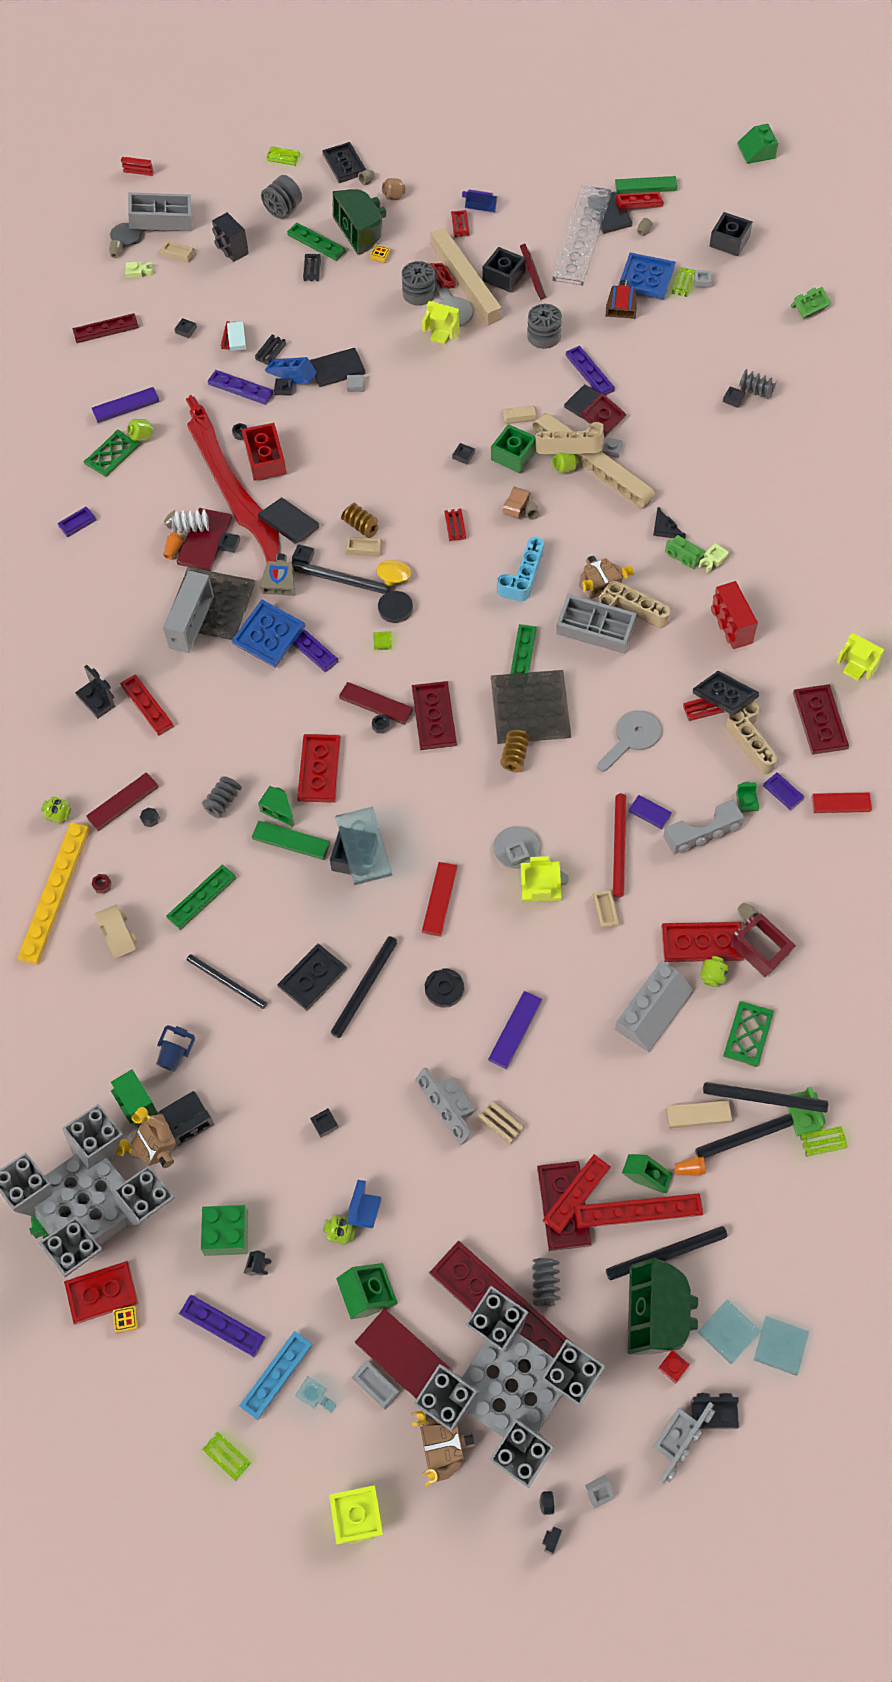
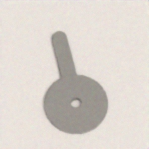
(463, 305)
(630, 738)
(530, 840)

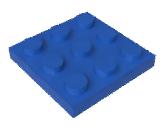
(648, 275)
(268, 633)

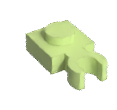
(136, 269)
(714, 555)

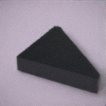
(666, 526)

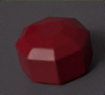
(101, 883)

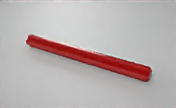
(619, 846)

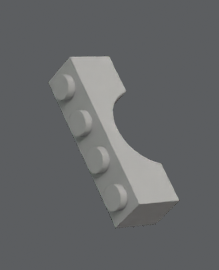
(682, 836)

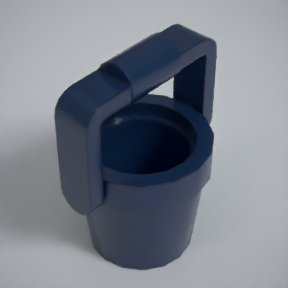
(171, 1053)

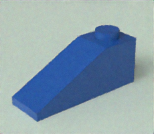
(297, 369)

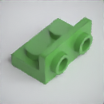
(811, 302)
(684, 551)
(806, 1120)

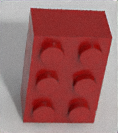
(264, 451)
(734, 615)

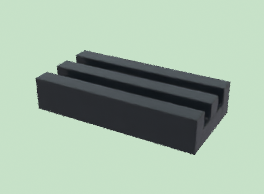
(311, 276)
(267, 349)

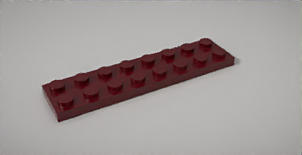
(470, 1279)

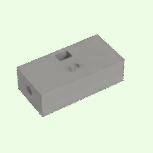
(159, 211)
(188, 612)
(596, 623)

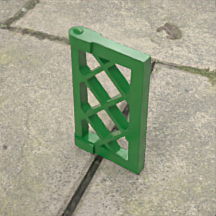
(113, 463)
(755, 1011)

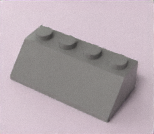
(654, 1006)

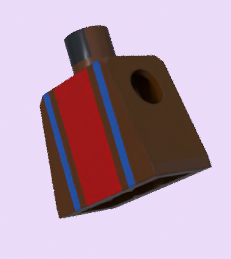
(622, 301)

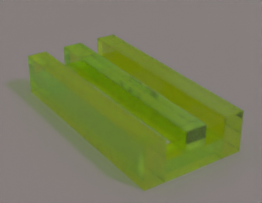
(283, 155)
(680, 290)
(810, 1152)
(212, 1442)

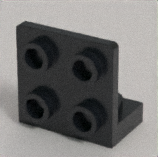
(96, 694)
(187, 1118)

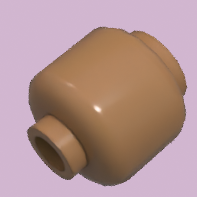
(393, 188)

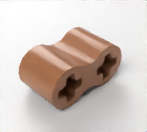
(516, 502)

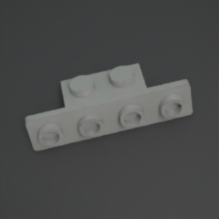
(449, 1103)
(677, 1437)

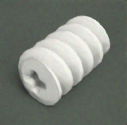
(190, 520)

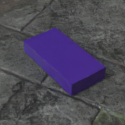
(76, 521)
(783, 791)
(650, 812)

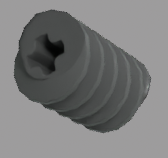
(757, 384)
(220, 796)
(545, 1282)

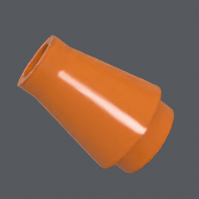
(173, 544)
(691, 1167)

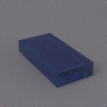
(481, 202)

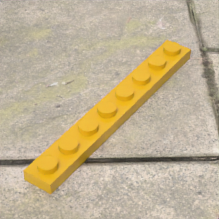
(53, 894)

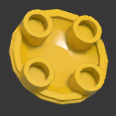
(393, 572)

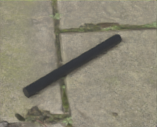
(226, 981)

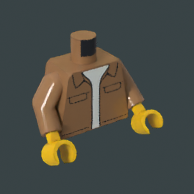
(599, 574)
(152, 1141)
(441, 1447)

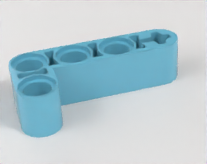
(520, 586)

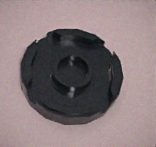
(395, 606)
(444, 987)

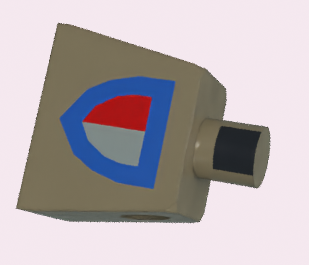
(278, 577)

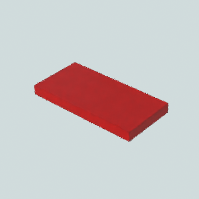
(319, 768)
(699, 941)

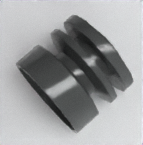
(281, 196)
(418, 283)
(544, 326)

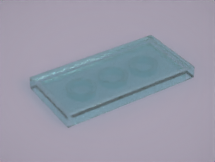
(363, 845)

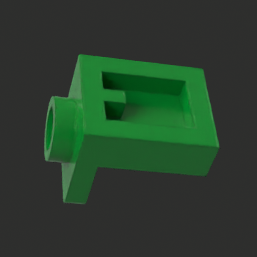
(747, 797)

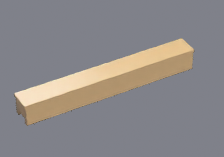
(465, 276)

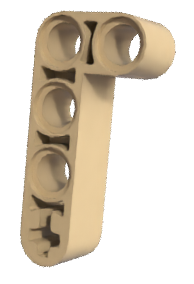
(571, 441)
(647, 608)
(764, 756)

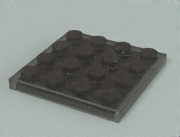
(228, 604)
(531, 704)

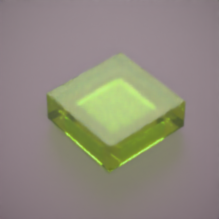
(382, 640)

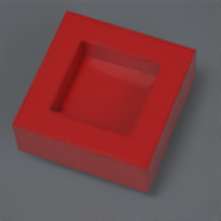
(673, 1366)

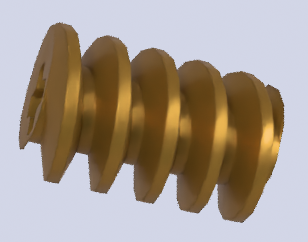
(360, 520)
(514, 750)

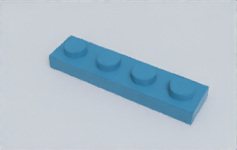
(276, 1375)

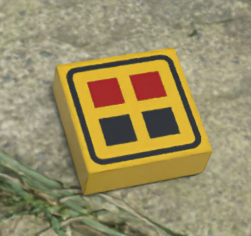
(380, 253)
(125, 1319)

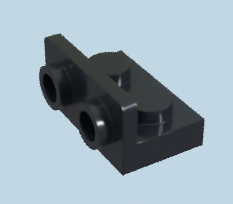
(725, 1410)

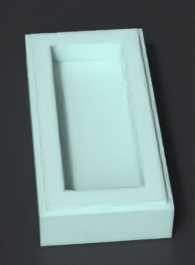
(236, 336)

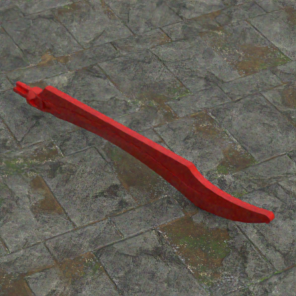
(239, 501)

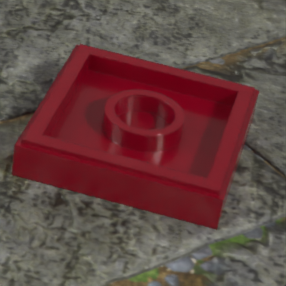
(604, 412)

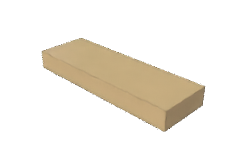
(699, 1114)

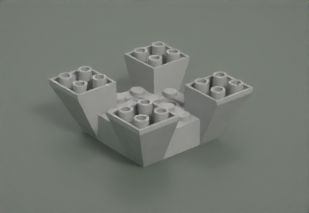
(122, 1204)
(451, 1397)

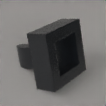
(255, 1262)

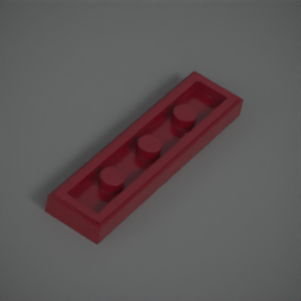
(532, 271)
(105, 328)
(376, 703)
(122, 801)

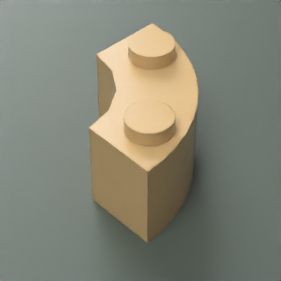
(115, 931)

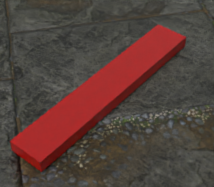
(638, 1210)

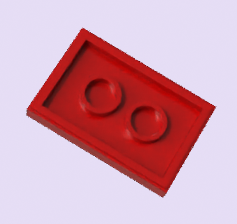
(101, 1292)

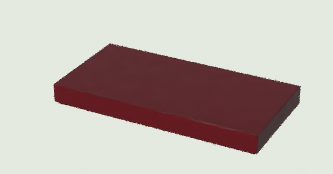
(202, 547)
(434, 715)
(820, 719)
(553, 1182)
(399, 1352)

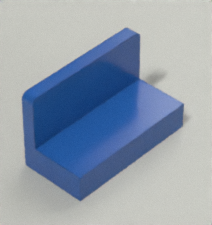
(363, 1207)

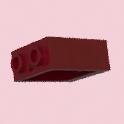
(757, 960)

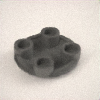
(125, 235)

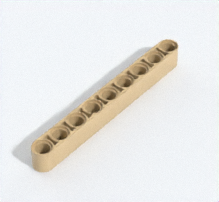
(603, 467)

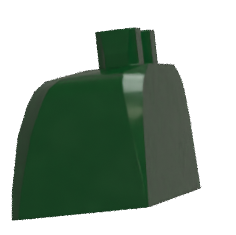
(358, 217)
(659, 1308)

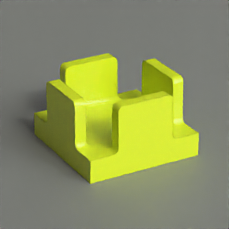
(442, 321)
(861, 657)
(540, 880)
(356, 1515)

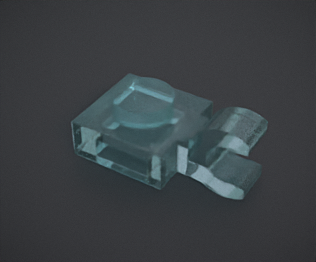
(313, 1394)

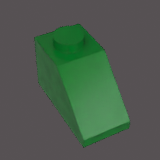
(276, 805)
(647, 1172)

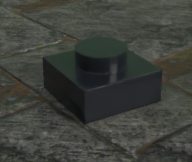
(185, 328)
(283, 386)
(733, 396)
(463, 453)
(228, 542)
(303, 554)
(324, 1122)
(551, 1540)

